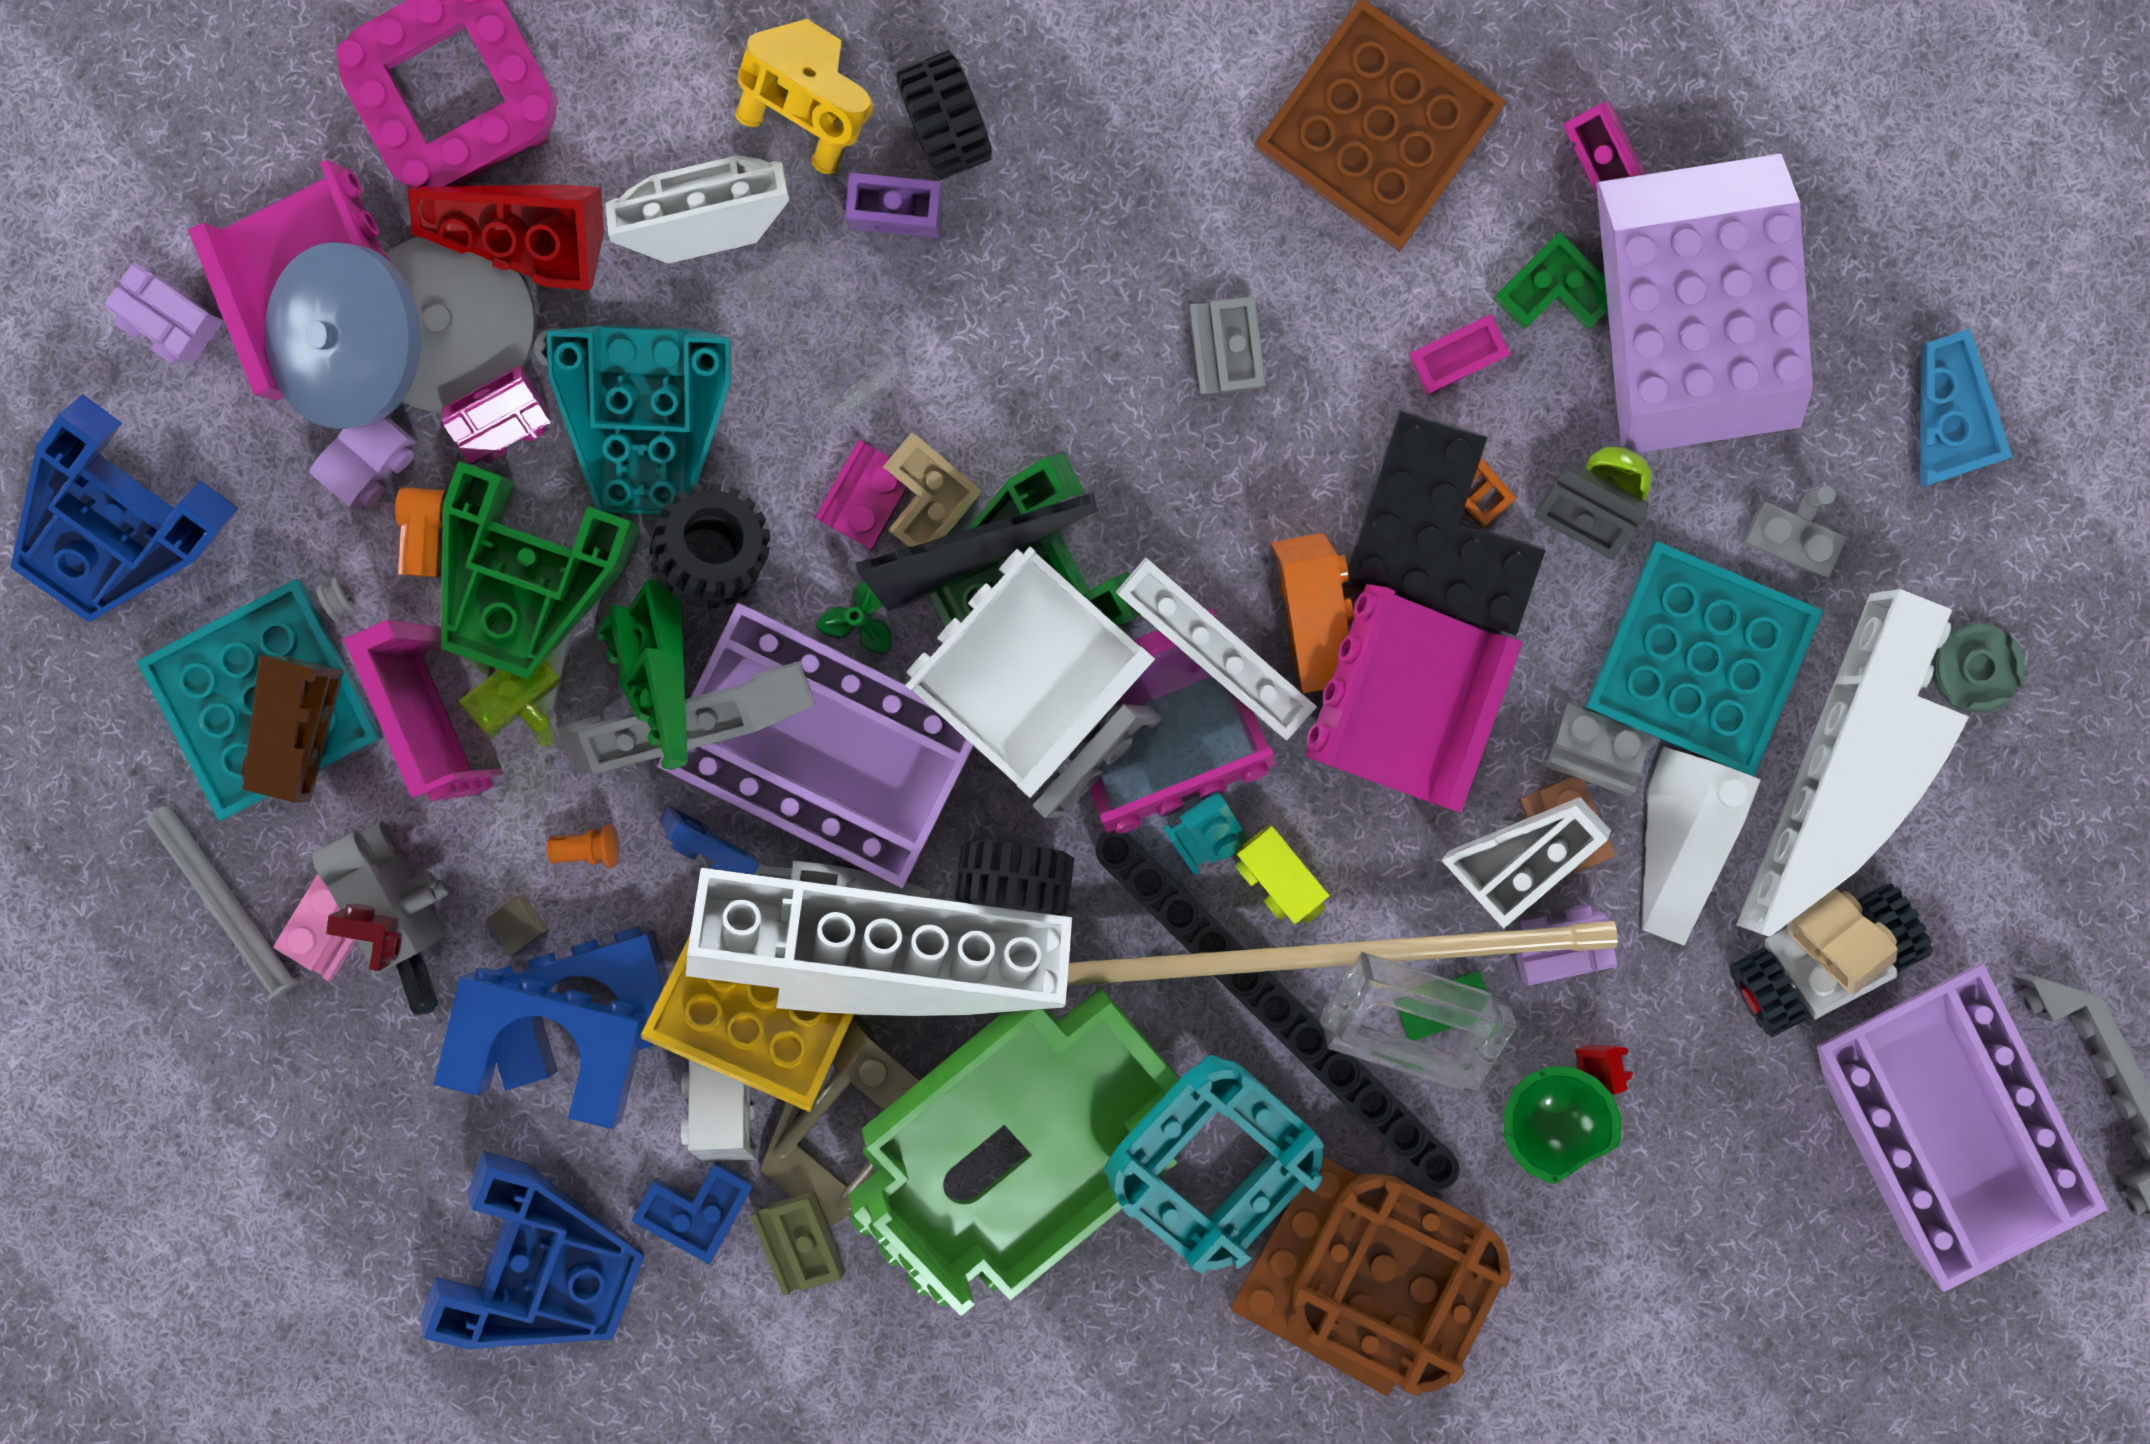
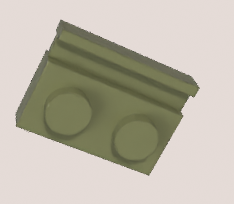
(798, 1243)

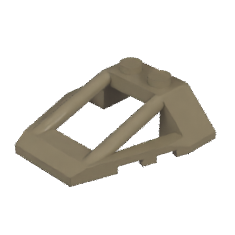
(797, 1170)

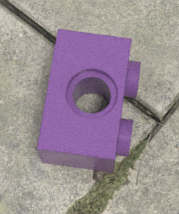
(894, 205)

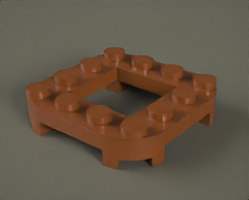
(1460, 1312)

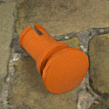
(586, 847)

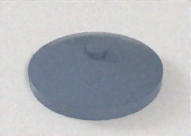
(342, 335)

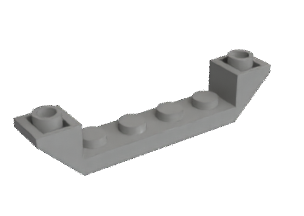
(710, 718)
(2111, 1060)

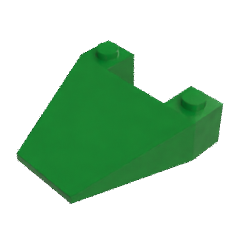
(1035, 487)
(512, 593)

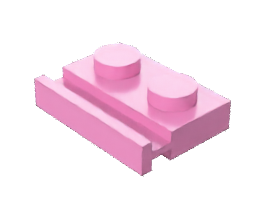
(306, 937)

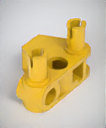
(802, 66)

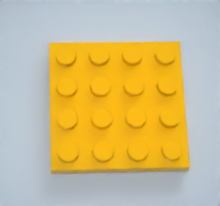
(745, 1035)

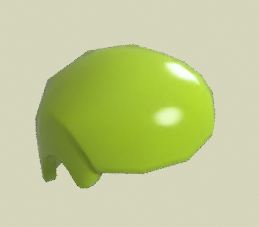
(1625, 466)

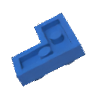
(694, 838)
(695, 1223)

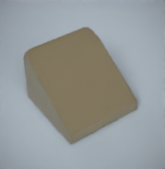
(517, 924)

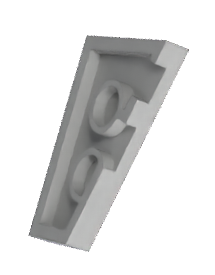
(1109, 744)

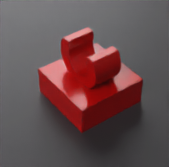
(1605, 1064)

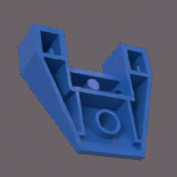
(97, 532)
(550, 1275)

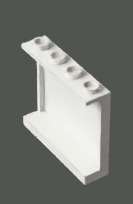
(1028, 670)

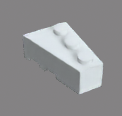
(1527, 858)

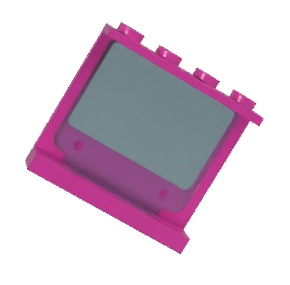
(1191, 753)

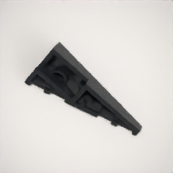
(930, 566)

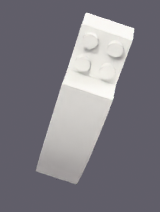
(1864, 762)
(875, 949)

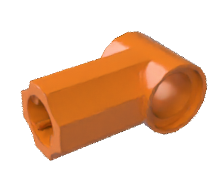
(421, 523)

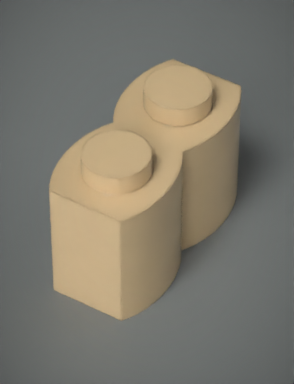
(1844, 940)

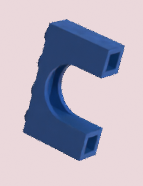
(628, 967)
(604, 1036)

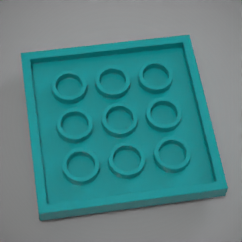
(1703, 658)
(210, 683)

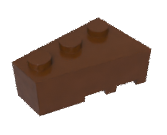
(289, 726)

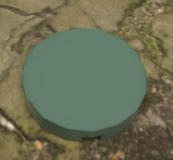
(1961, 667)

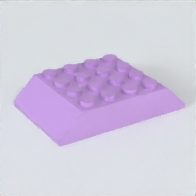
(1706, 302)
(850, 772)
(1958, 1129)

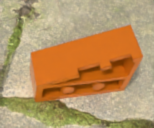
(1313, 606)

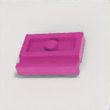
(862, 497)

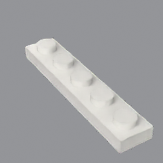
(1215, 648)

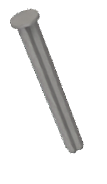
(221, 902)

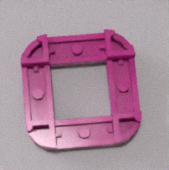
(480, 143)

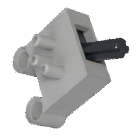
(375, 873)

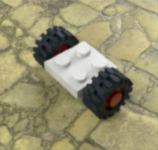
(1783, 971)

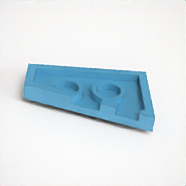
(1956, 411)

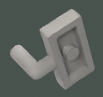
(1795, 536)

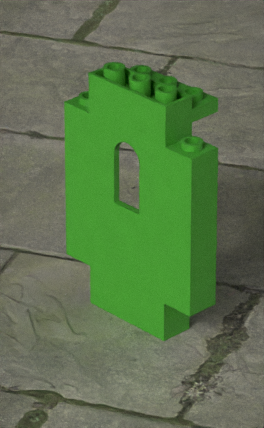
(1067, 1097)

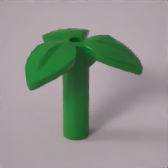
(840, 622)

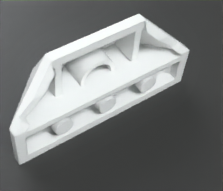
(699, 208)

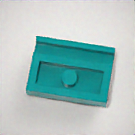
(1207, 833)

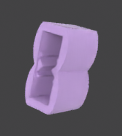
(362, 461)

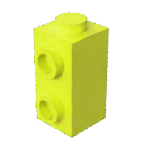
(1282, 874)

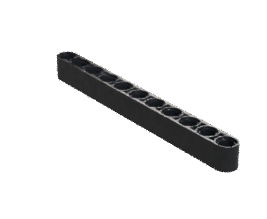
(1286, 1027)

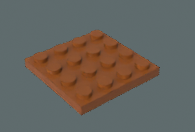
(1379, 124)
(1394, 1282)

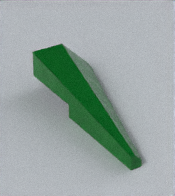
(649, 652)

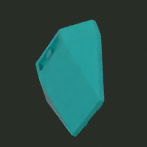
(639, 408)

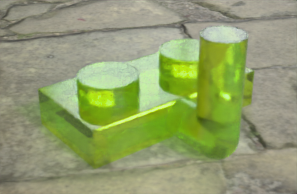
(507, 697)

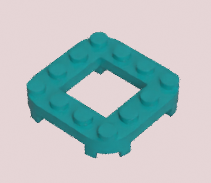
(1172, 1123)

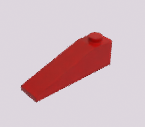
(531, 229)

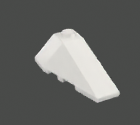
(1690, 830)

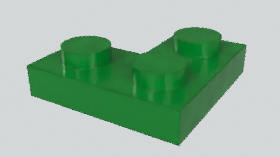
(1560, 274)

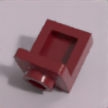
(363, 924)

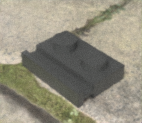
(1591, 510)

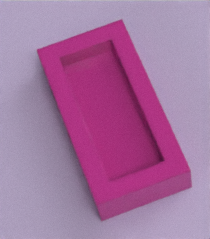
(1459, 354)

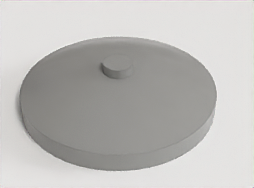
(471, 321)

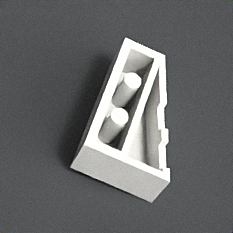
(717, 1116)

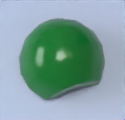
(1560, 1122)

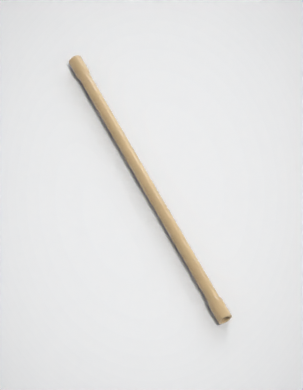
(1574, 937)

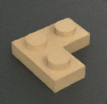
(939, 488)

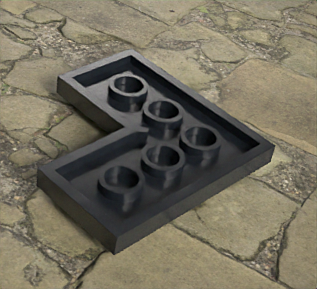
(1415, 535)

